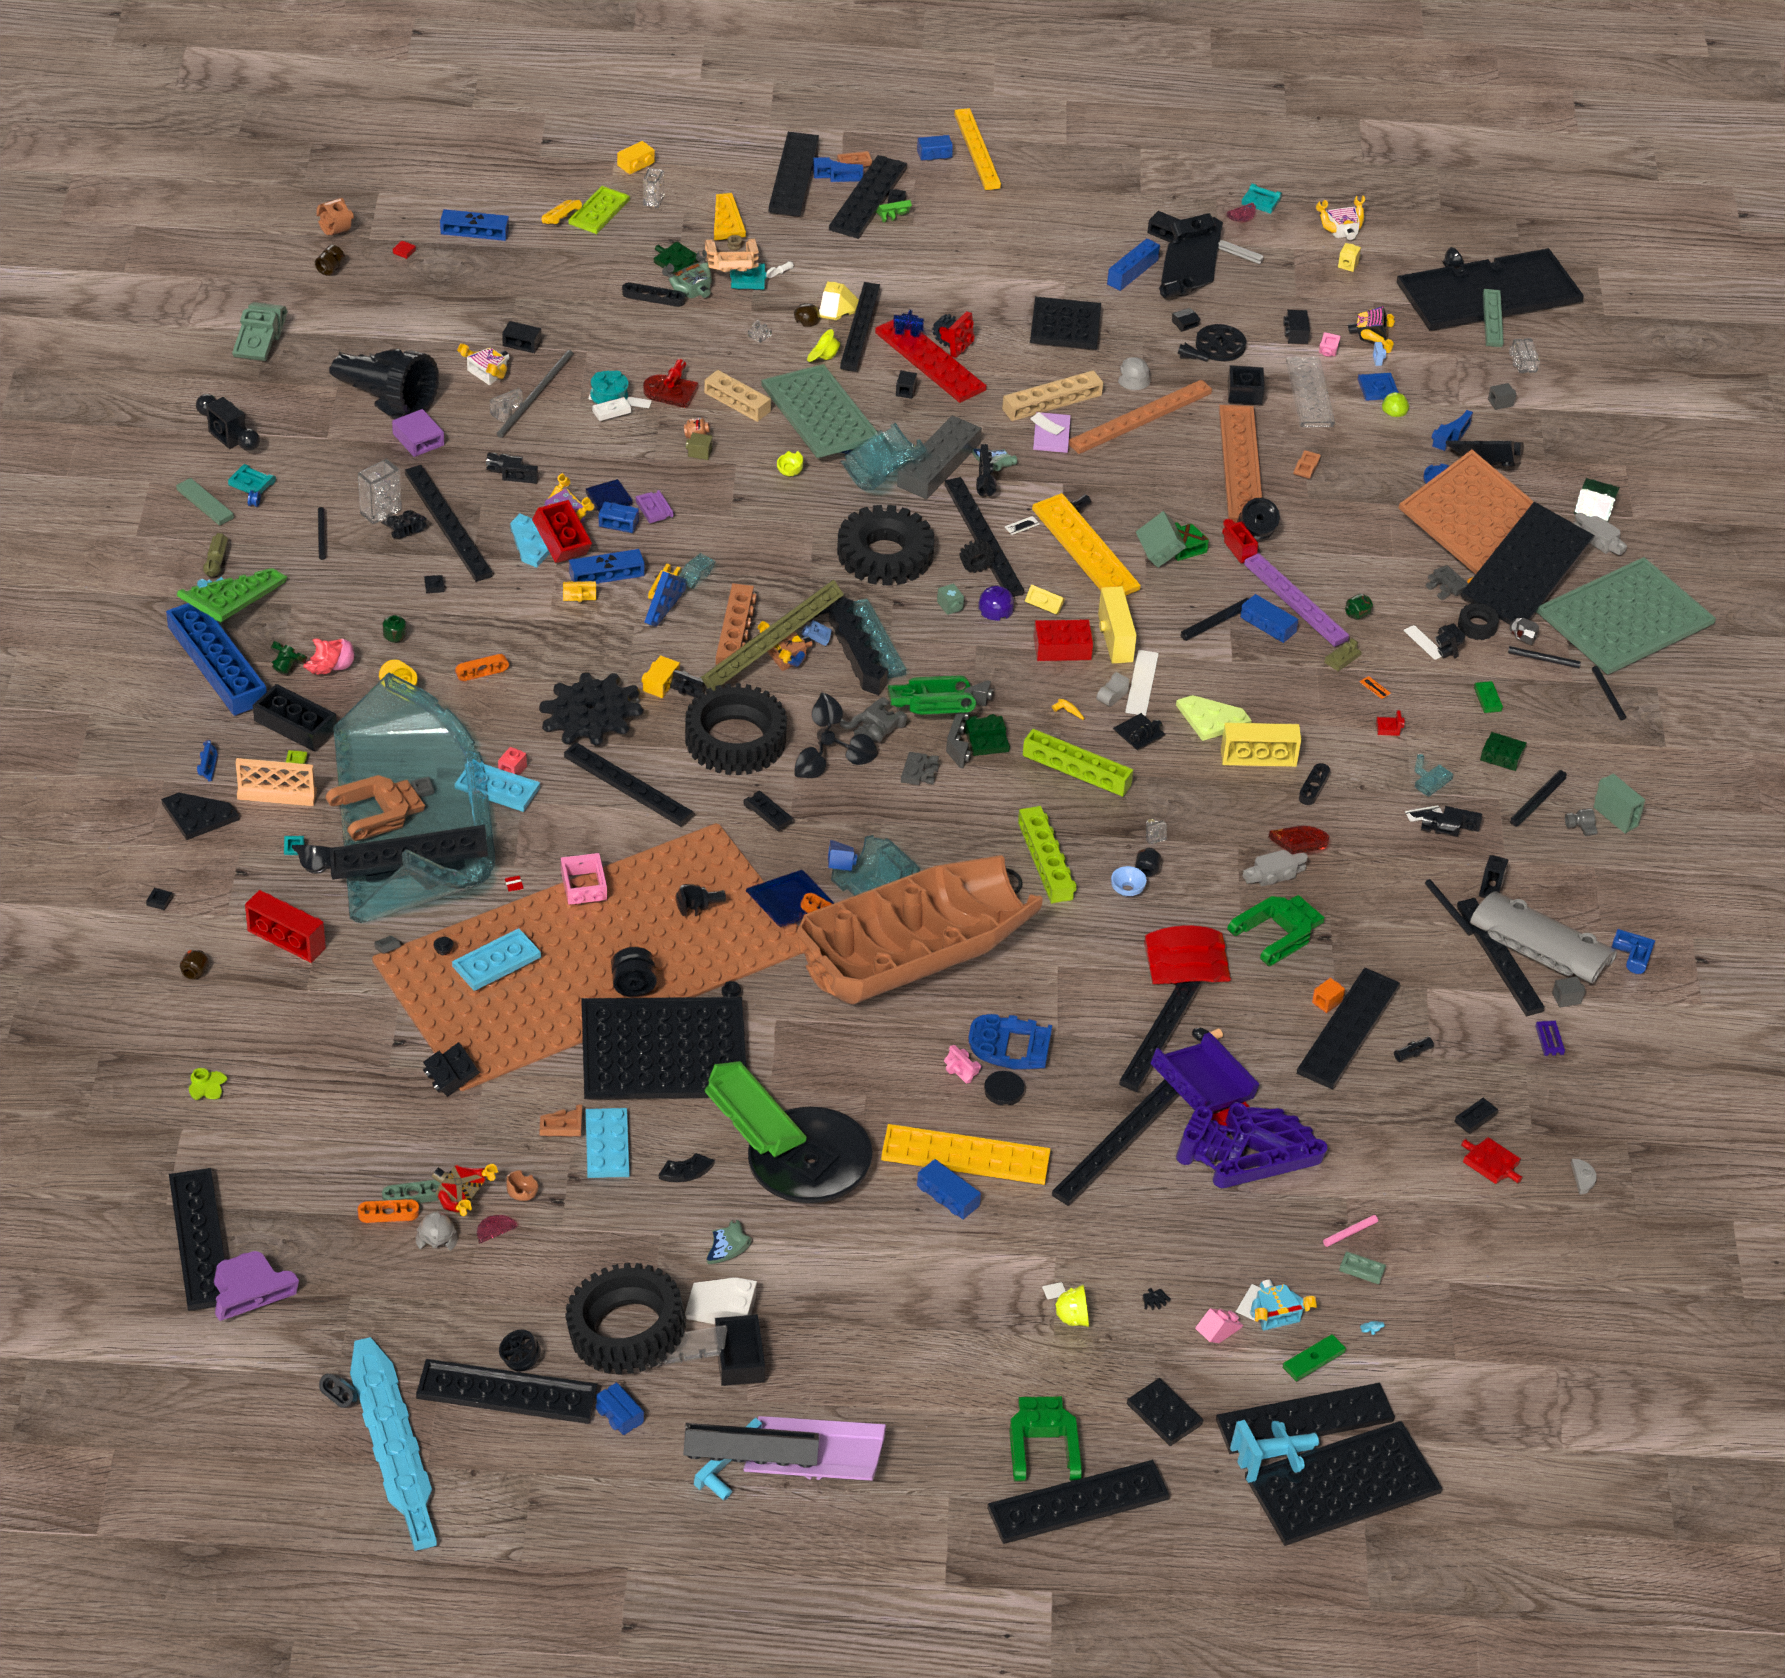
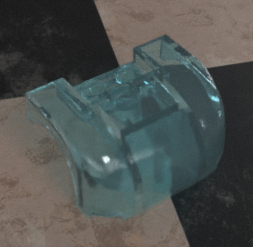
(880, 456)
(876, 866)

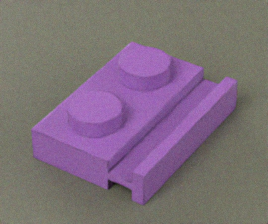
(654, 506)

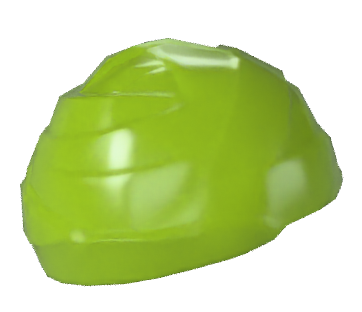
(1395, 405)

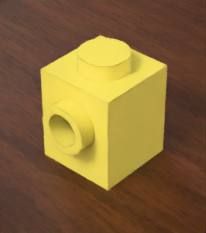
(1349, 257)

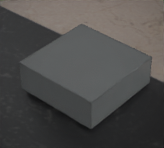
(423, 787)
(387, 944)

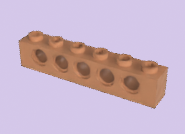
(736, 620)

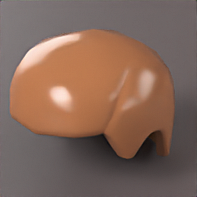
(521, 1187)

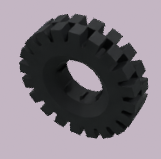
(868, 527)

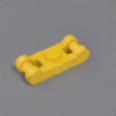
(561, 211)

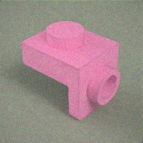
(1329, 344)

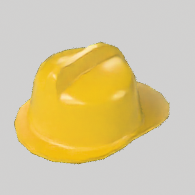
(400, 670)

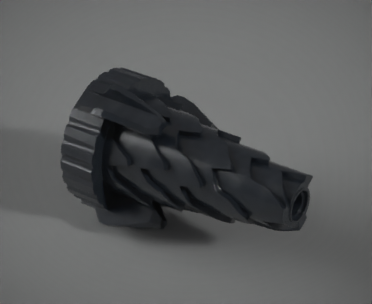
(399, 379)

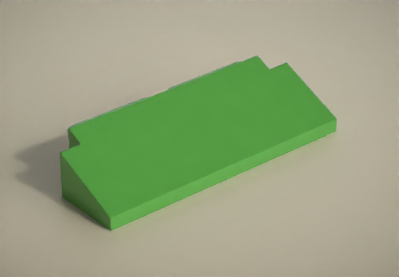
(752, 1109)

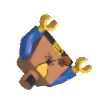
(790, 650)

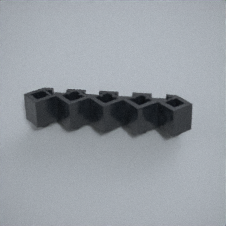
(857, 646)

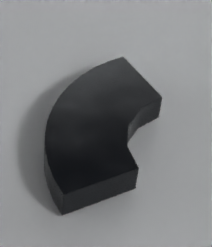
(686, 1170)

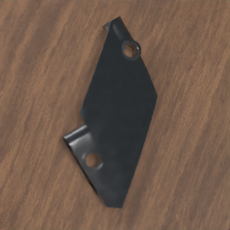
(1192, 256)

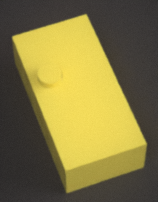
(1117, 624)
(1260, 744)

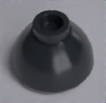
(1452, 258)

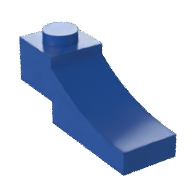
(837, 172)
(1452, 432)

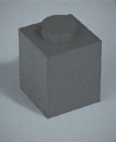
(1502, 396)
(1568, 992)

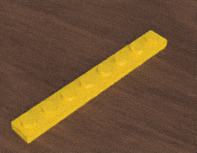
(977, 149)

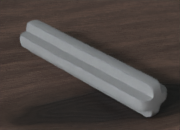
(1240, 252)

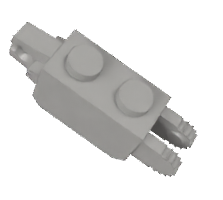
(1606, 535)
(1275, 867)

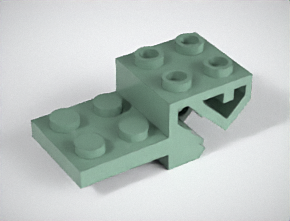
(259, 327)

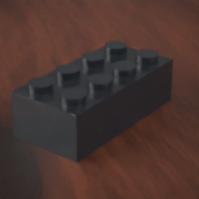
(294, 717)

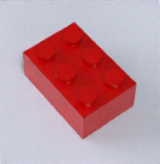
(561, 531)
(1063, 640)

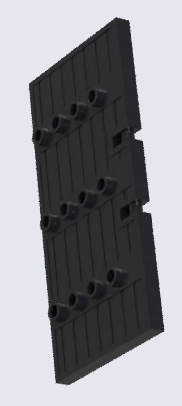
(1455, 296)

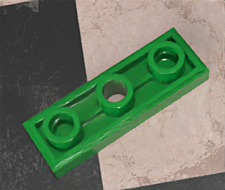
(1314, 1357)

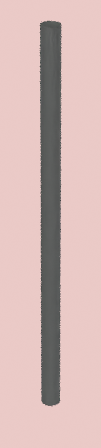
(534, 394)

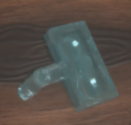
(1432, 780)

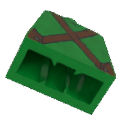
(1194, 539)

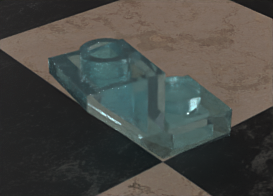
(696, 568)

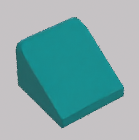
(292, 840)

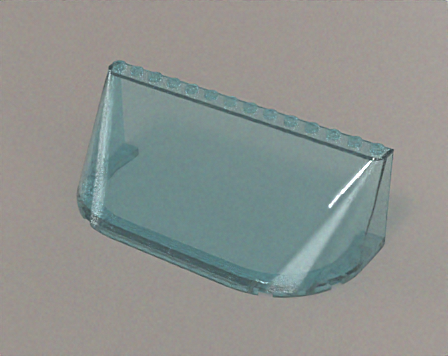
(408, 737)

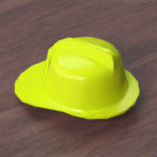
(825, 348)

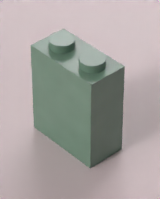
(1160, 539)
(1619, 803)

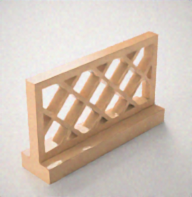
(275, 791)

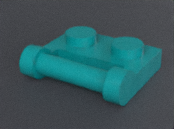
(1264, 203)
(249, 479)

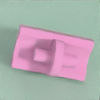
(959, 1063)

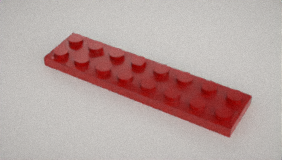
(933, 362)

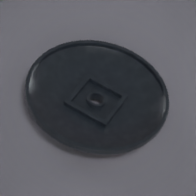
(839, 1151)

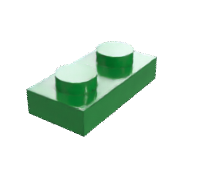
(1488, 697)

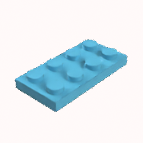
(507, 788)
(496, 959)
(607, 1143)

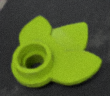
(206, 1084)

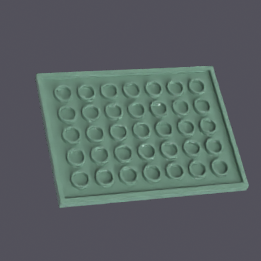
(1626, 615)

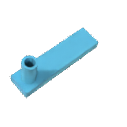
(708, 1473)

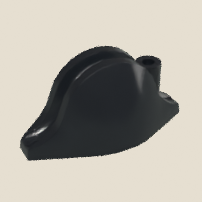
(313, 858)

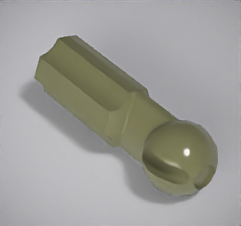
(215, 555)

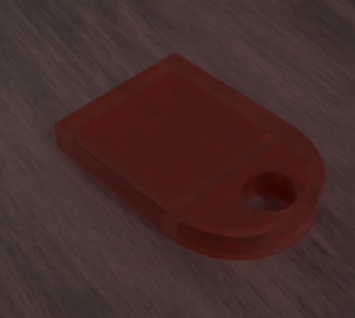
(679, 395)
(1300, 839)

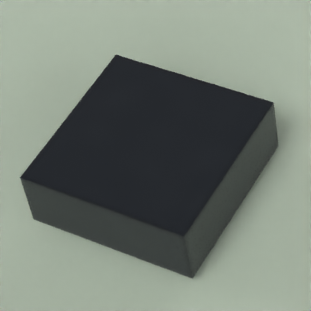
(159, 898)

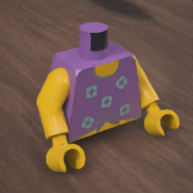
(560, 494)

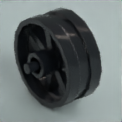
(515, 1341)

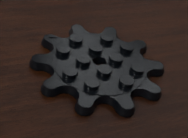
(609, 712)

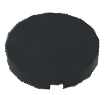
(1004, 1088)

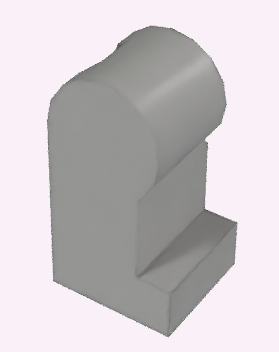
(1113, 690)

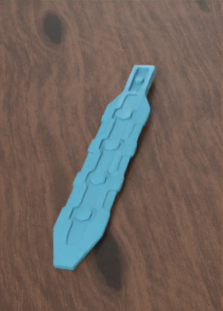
(393, 1440)

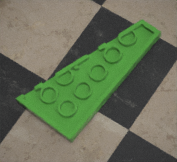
(229, 596)

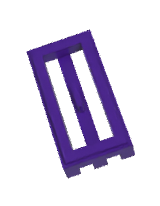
(1551, 1049)

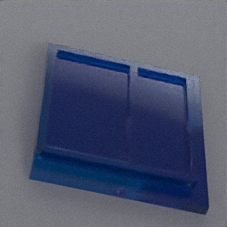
(783, 896)

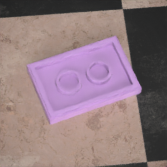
(1050, 442)

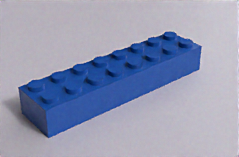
(216, 657)

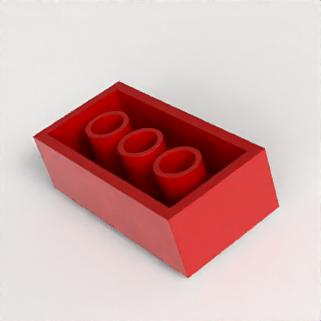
(285, 926)

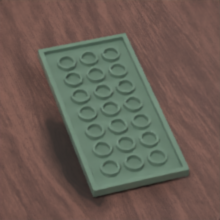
(819, 410)

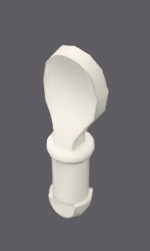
(780, 269)

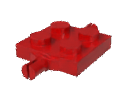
(1492, 1160)

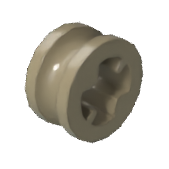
(734, 242)

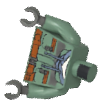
(691, 280)

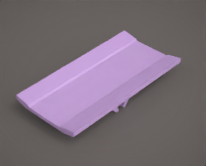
(844, 1448)

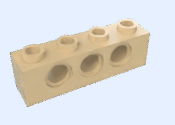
(737, 395)

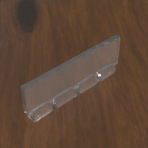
(696, 1344)

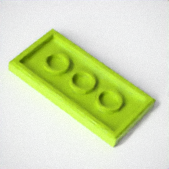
(599, 209)

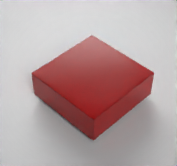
(404, 249)

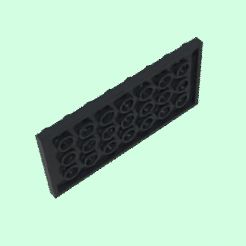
(1528, 564)
(1344, 1483)

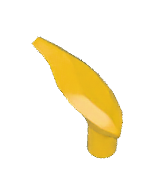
(1069, 707)

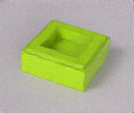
(296, 757)

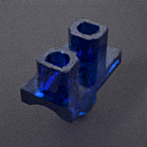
(908, 322)

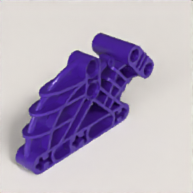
(1281, 1152)

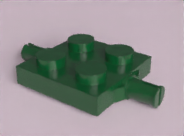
(677, 255)

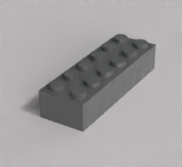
(944, 454)

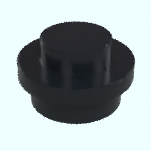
(443, 945)
(731, 989)

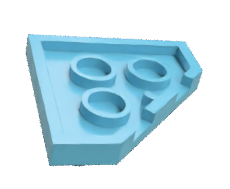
(528, 541)

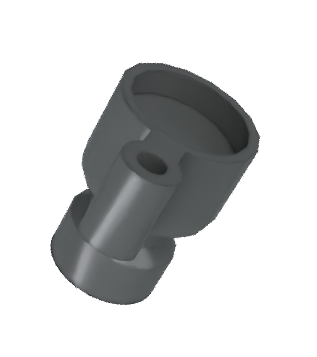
(1584, 818)

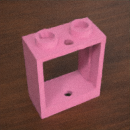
(590, 864)

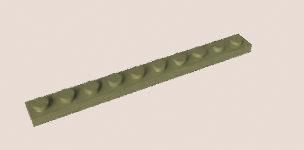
(772, 635)

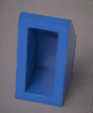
(841, 856)

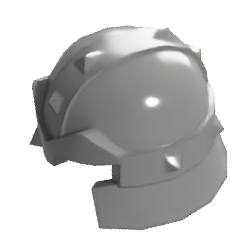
(1134, 374)
(436, 1230)

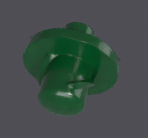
(285, 658)

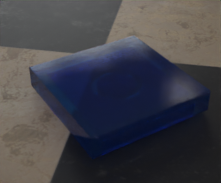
(608, 492)

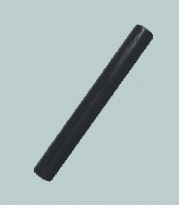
(1212, 621)
(1538, 798)

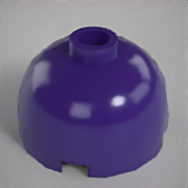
(996, 603)

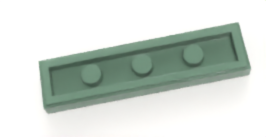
(1493, 318)
(205, 501)

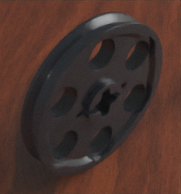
(1227, 341)

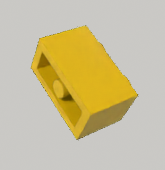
(635, 157)
(659, 677)

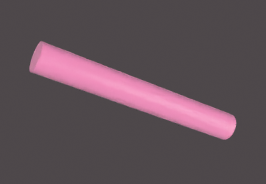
(1350, 1230)

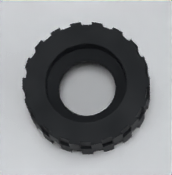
(1479, 611)

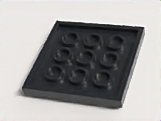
(1065, 323)

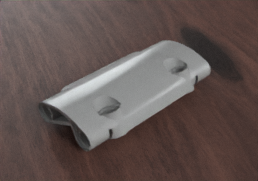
(1542, 937)

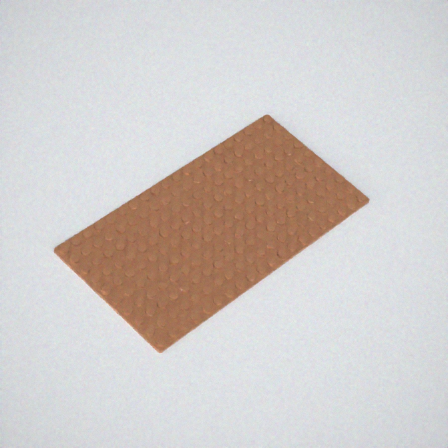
(539, 1005)

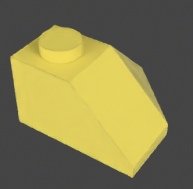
(837, 301)

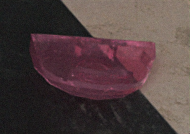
(1242, 213)
(494, 1226)

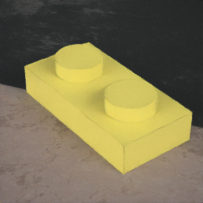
(1044, 599)

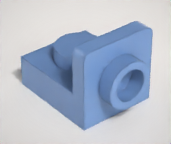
(817, 632)

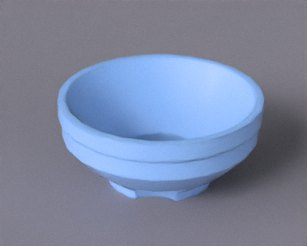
(1128, 876)

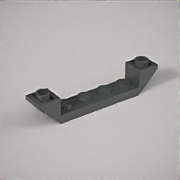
(955, 747)

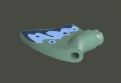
(999, 458)
(728, 1243)

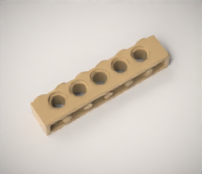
(1052, 395)

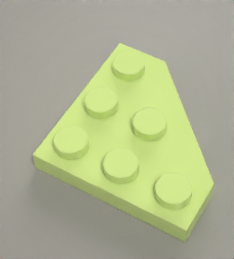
(1209, 716)

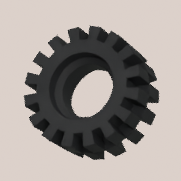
(980, 562)

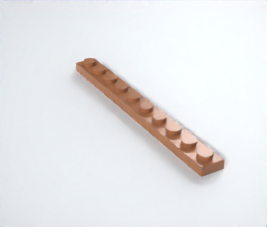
(1140, 416)

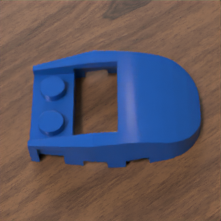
(990, 1037)

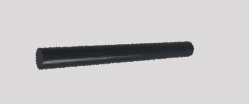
(321, 533)
(1544, 657)
(1608, 692)
(1449, 907)

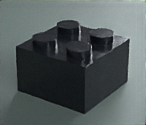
(1245, 385)

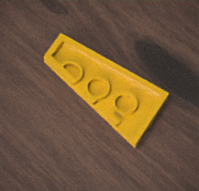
(727, 218)

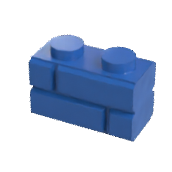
(934, 147)
(618, 517)
(619, 1409)

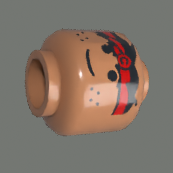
(696, 425)

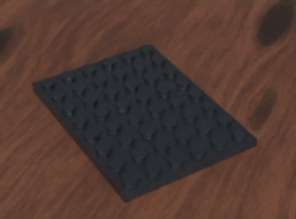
(658, 1045)

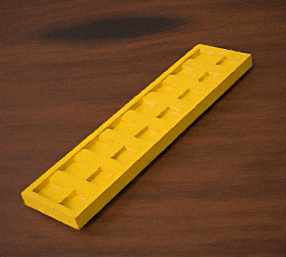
(966, 1154)

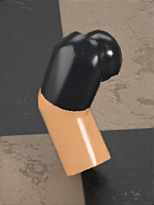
(1198, 1033)

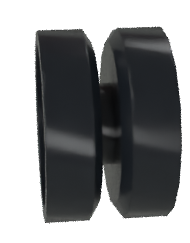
(1260, 518)
(633, 971)

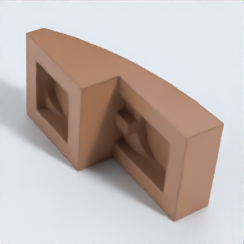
(1307, 464)

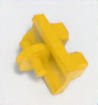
(579, 591)

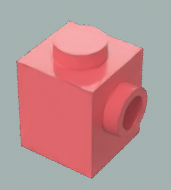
(513, 761)

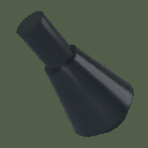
(1190, 352)

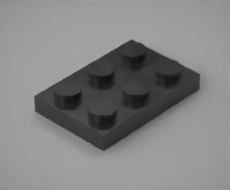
(1164, 1412)

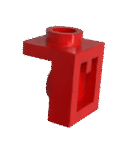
(1390, 725)

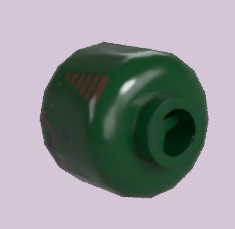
(1358, 606)
(394, 628)

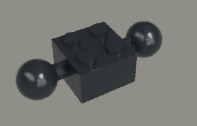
(227, 422)

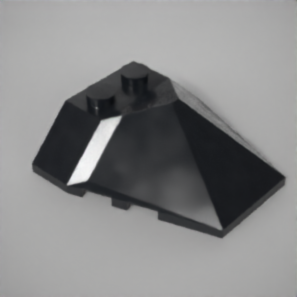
(1491, 451)

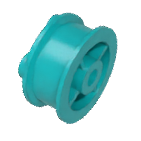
(608, 386)

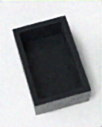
(743, 1355)

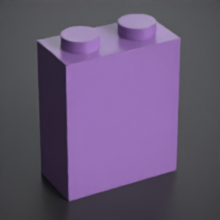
(418, 432)

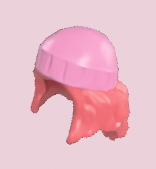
(330, 656)

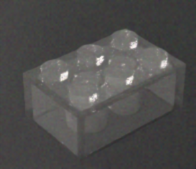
(379, 491)

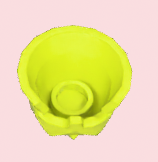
(1072, 1307)

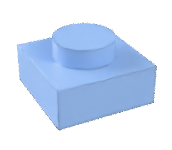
(1378, 353)

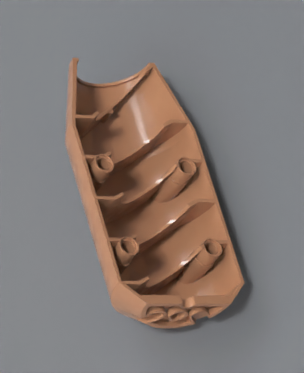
(911, 928)

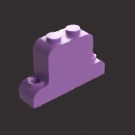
(249, 1284)

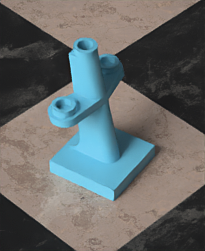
(1253, 1451)

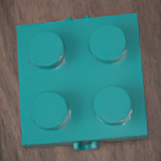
(749, 279)

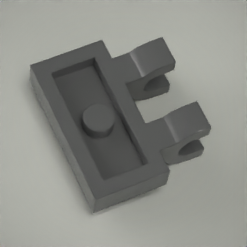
(1450, 582)
(914, 769)

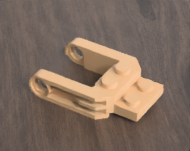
(732, 260)

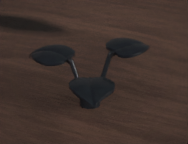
(827, 712)

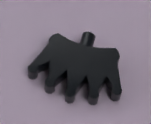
(1155, 1298)

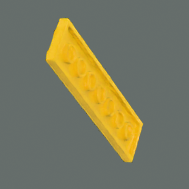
(1084, 544)

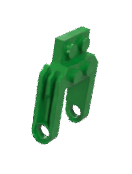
(932, 695)
(1292, 915)
(1043, 1419)

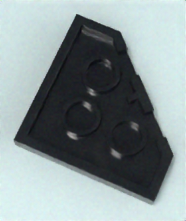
(198, 814)

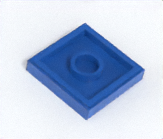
(1377, 385)

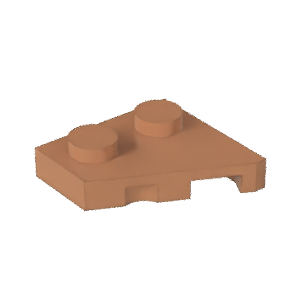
(562, 1123)

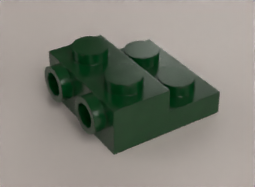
(987, 735)
(1503, 751)

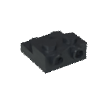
(450, 1069)

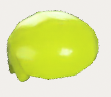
(790, 463)

